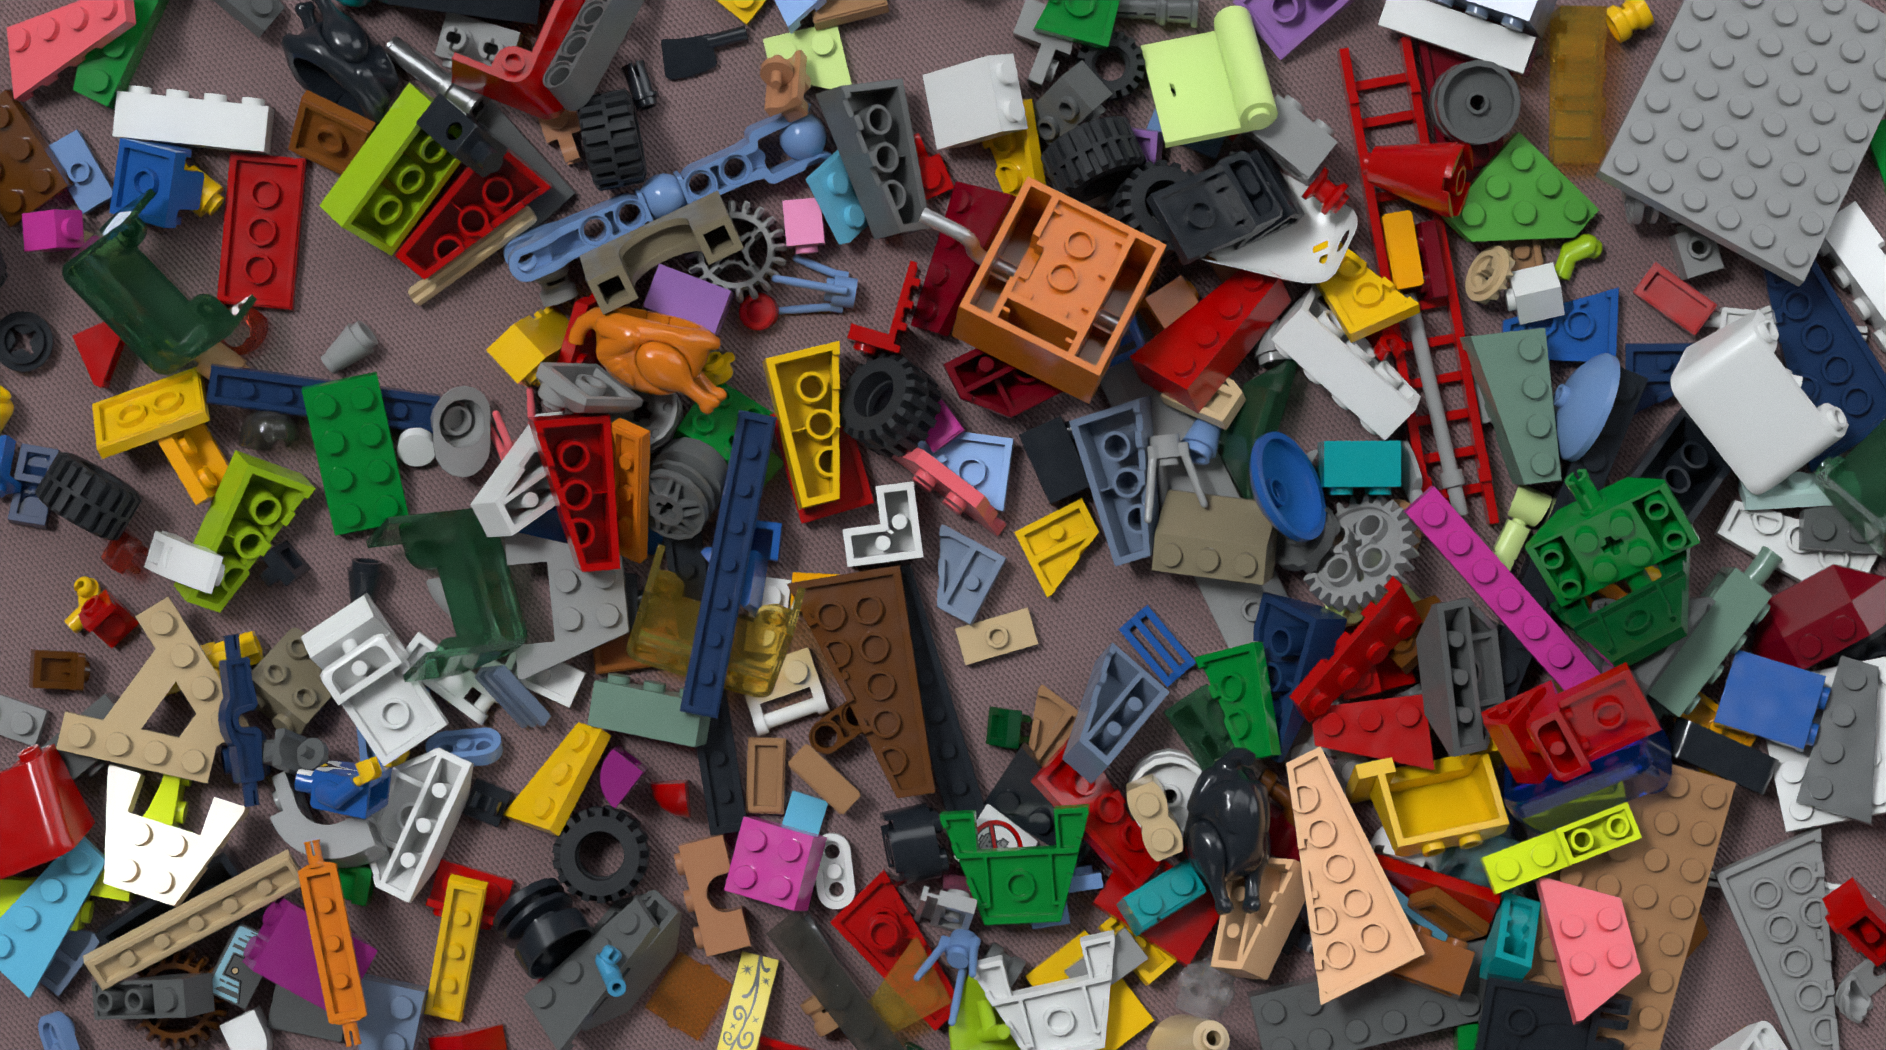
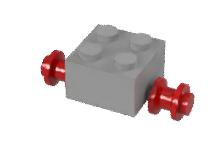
(1299, 149)

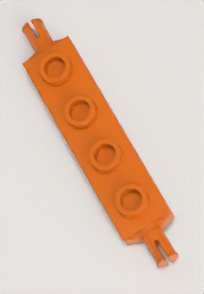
(332, 943)

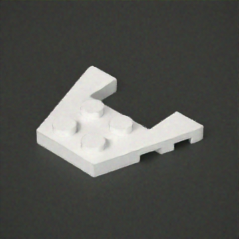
(1059, 1013)

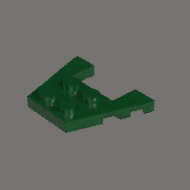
(1637, 622)

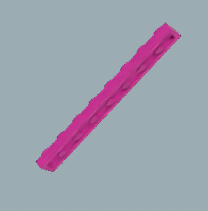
(1500, 589)

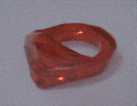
(258, 329)

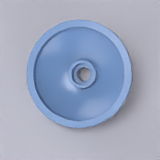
(1585, 404)

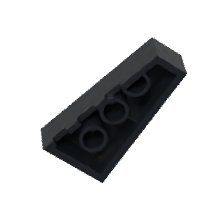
(220, 869)

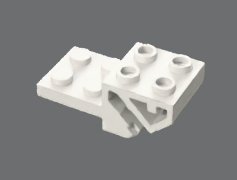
(365, 674)

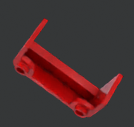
(518, 73)

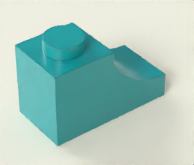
(1512, 938)

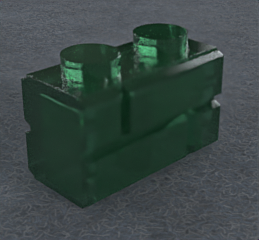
(1201, 726)

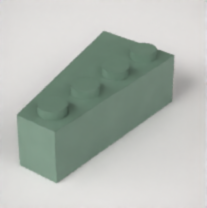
(1519, 400)

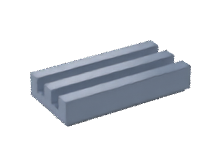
(512, 696)

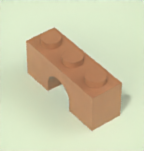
(718, 927)

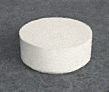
(416, 447)

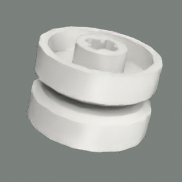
(1175, 771)

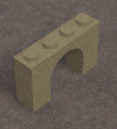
(618, 264)

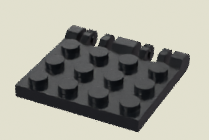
(1537, 1017)

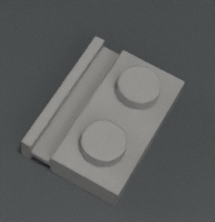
(947, 910)

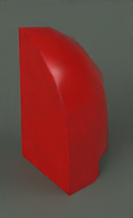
(673, 797)

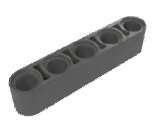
(588, 50)

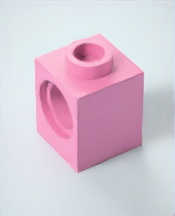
(803, 225)

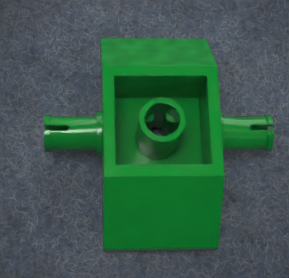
(1609, 536)

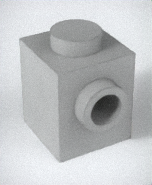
(1694, 253)

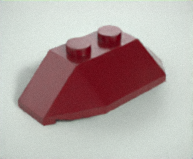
(996, 384)
(1821, 616)

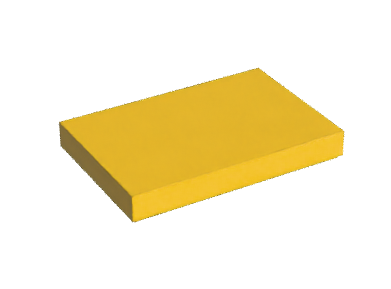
(150, 412)
(1125, 1012)

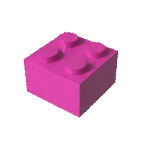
(775, 863)

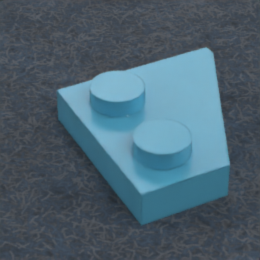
(837, 199)

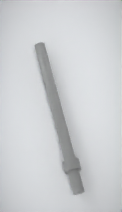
(1452, 477)

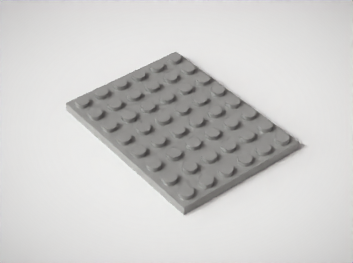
(1755, 123)

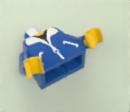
(349, 787)

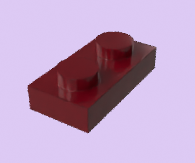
(1431, 261)

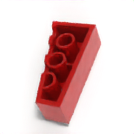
(1211, 338)
(581, 477)

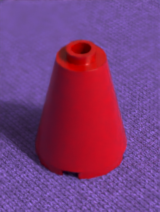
(1423, 173)

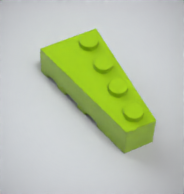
(244, 519)

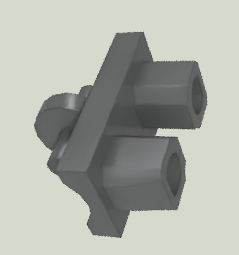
(294, 752)

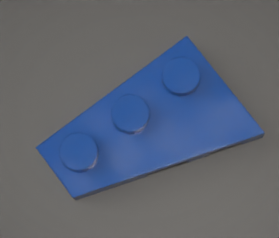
(1582, 332)

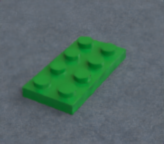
(355, 452)

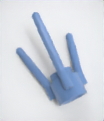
(839, 291)
(961, 952)

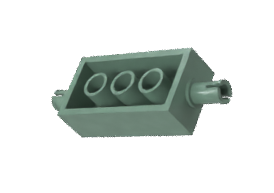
(1738, 603)

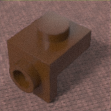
(58, 669)

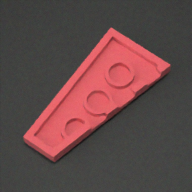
(62, 39)

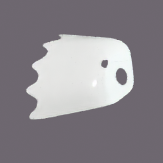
(1291, 249)

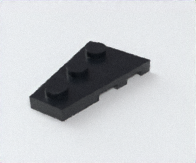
(1023, 802)

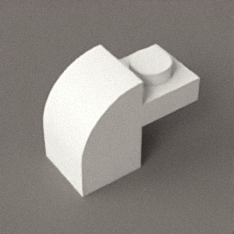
(248, 1031)

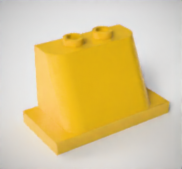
(1434, 808)

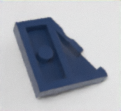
(1657, 364)

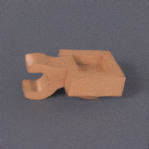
(563, 130)

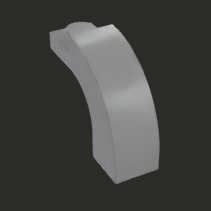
(345, 843)

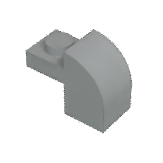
(1044, 65)

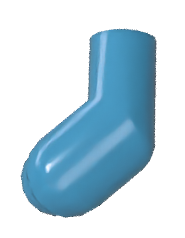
(609, 971)

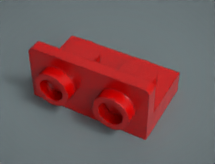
(497, 893)

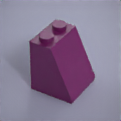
(286, 951)

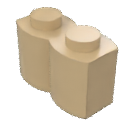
(1158, 825)

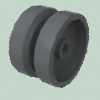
(1494, 114)

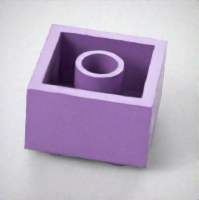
(688, 298)

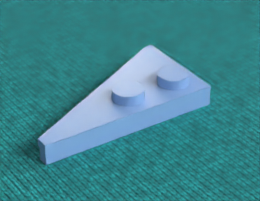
(979, 461)

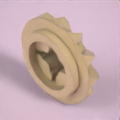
(1492, 262)

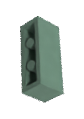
(645, 711)

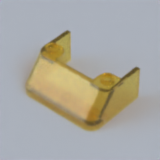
(667, 628)

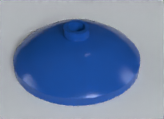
(1287, 487)

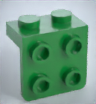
(719, 426)

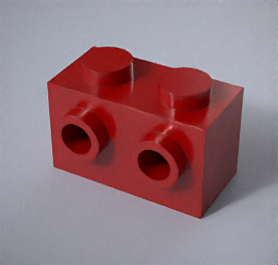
(1859, 919)

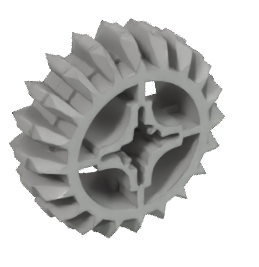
(757, 276)

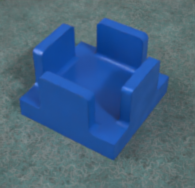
(156, 167)

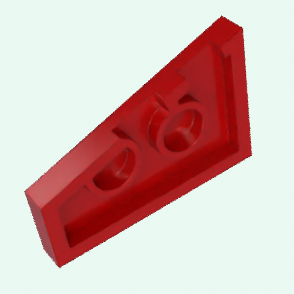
(1378, 730)

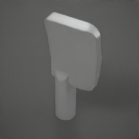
(1410, 473)

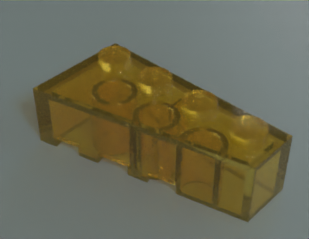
(1576, 85)

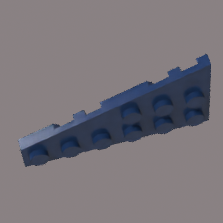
(1829, 353)

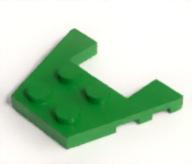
(1019, 882)

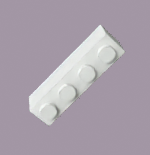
(194, 122)

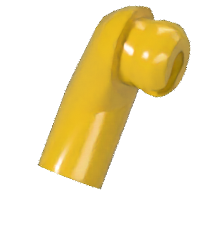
(85, 588)

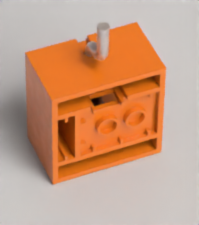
(1053, 287)

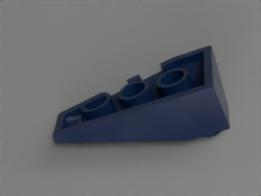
(1293, 641)

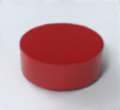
(759, 312)

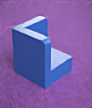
(768, 539)

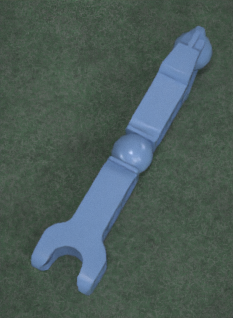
(564, 240)

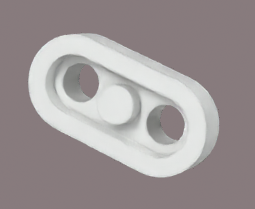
(836, 870)

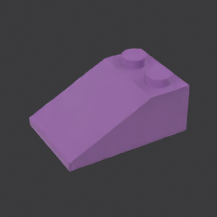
(1291, 22)

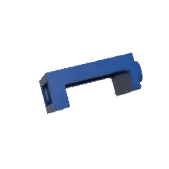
(1772, 700)

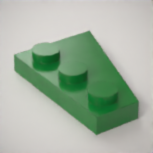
(1244, 693)

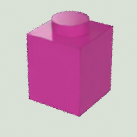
(53, 230)

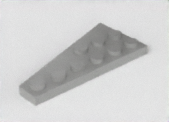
(1785, 930)

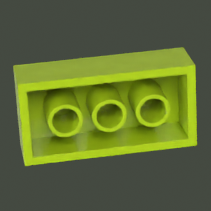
(392, 176)

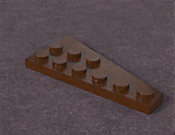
(870, 650)

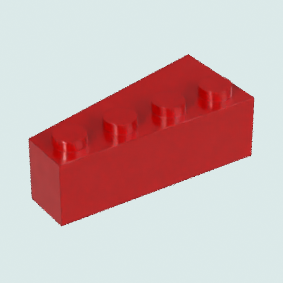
(470, 212)

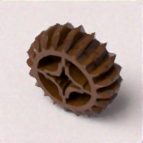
(159, 1025)

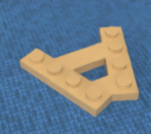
(121, 734)

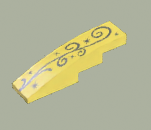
(748, 1003)

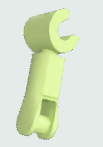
(1526, 509)

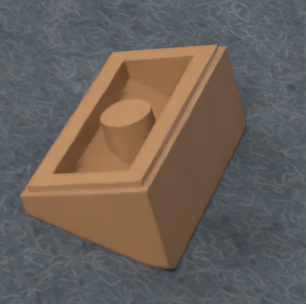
(824, 779)

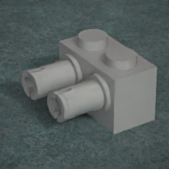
(473, 39)

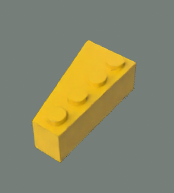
(806, 405)

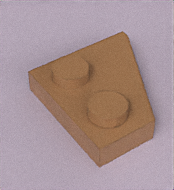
(1050, 724)

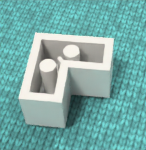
(896, 535)

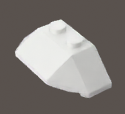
(420, 819)

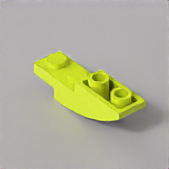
(1560, 848)

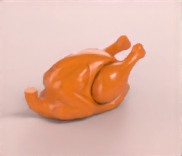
(653, 352)

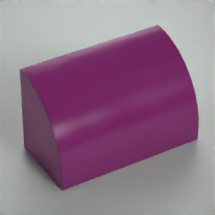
(619, 775)

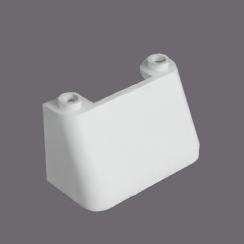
(1753, 404)

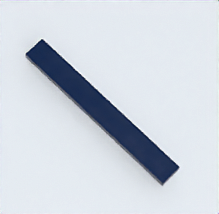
(728, 564)

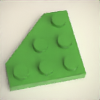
(1521, 199)

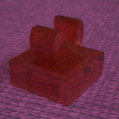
(120, 552)

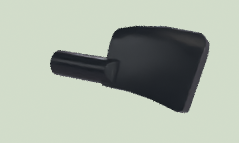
(696, 54)

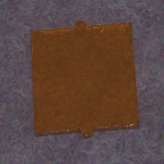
(689, 995)

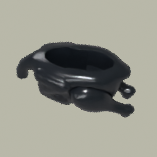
(340, 61)
(1229, 829)

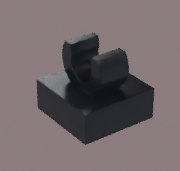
(284, 565)
(487, 802)

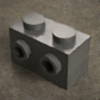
(1070, 103)

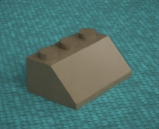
(1216, 542)

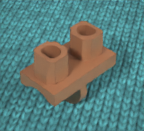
(786, 85)

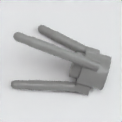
(1162, 453)

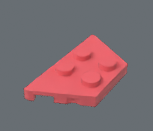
(958, 494)
(1589, 944)

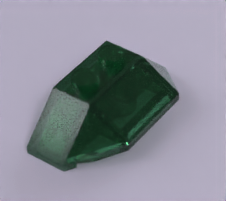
(1259, 415)

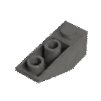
(155, 997)

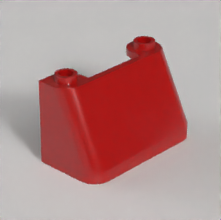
(39, 811)

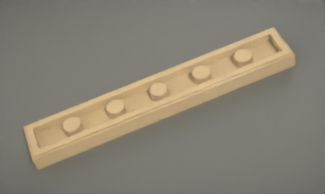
(193, 920)

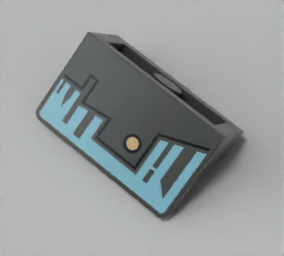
(231, 977)

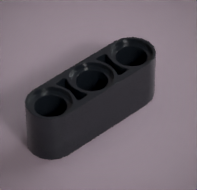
(1721, 755)

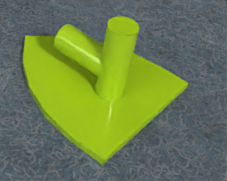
(979, 1023)

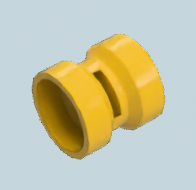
(1628, 17)

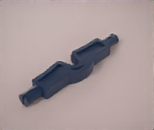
(240, 698)

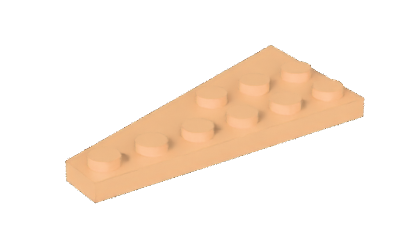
(1349, 901)

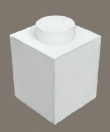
(1535, 294)

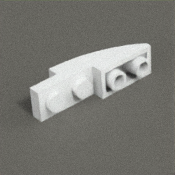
(185, 562)

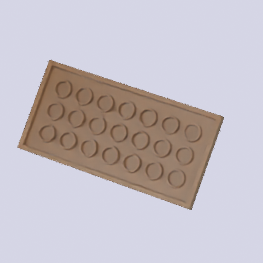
(1661, 893)

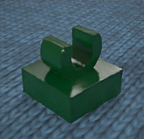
(1005, 726)

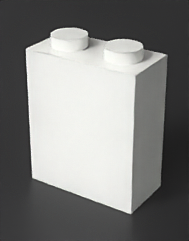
(975, 101)

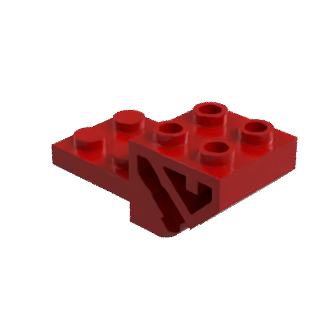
(1569, 729)

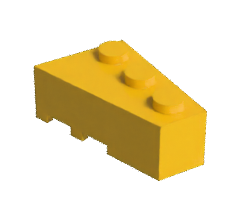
(529, 343)

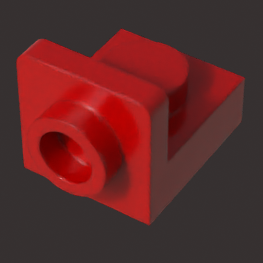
(107, 618)

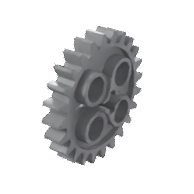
(1369, 550)

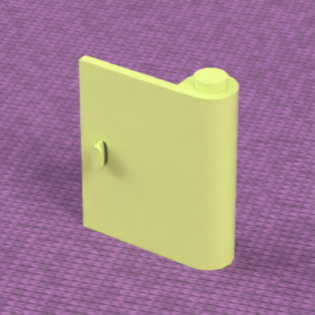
(1215, 79)

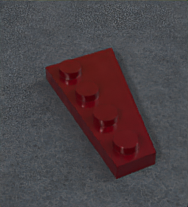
(950, 267)

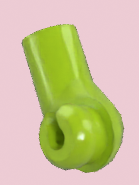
(1574, 251)

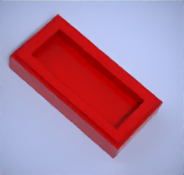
(1675, 299)

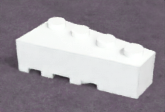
(1859, 265)
(1344, 368)

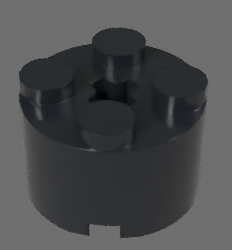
(913, 844)

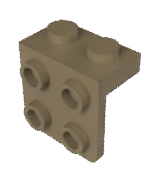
(289, 684)

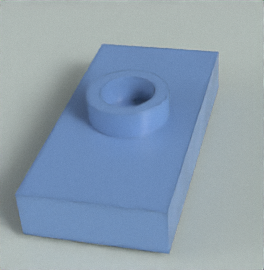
(90, 183)

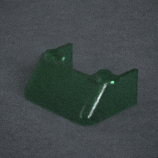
(141, 300)
(474, 585)

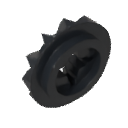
(41, 343)

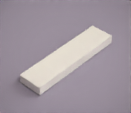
(1458, 32)

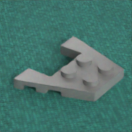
(584, 605)

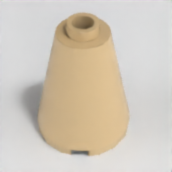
(1188, 1033)

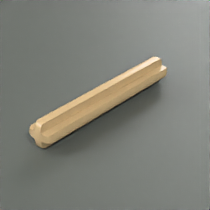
(472, 256)

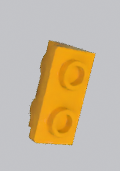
(196, 461)

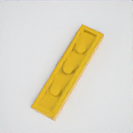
(456, 947)

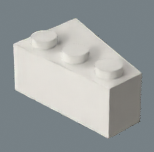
(516, 490)

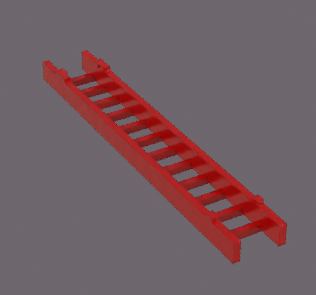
(1371, 199)

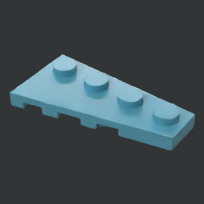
(45, 913)

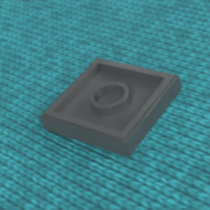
(300, 1016)

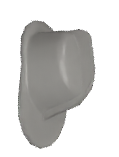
(461, 431)

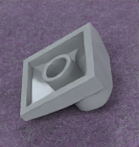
(583, 389)

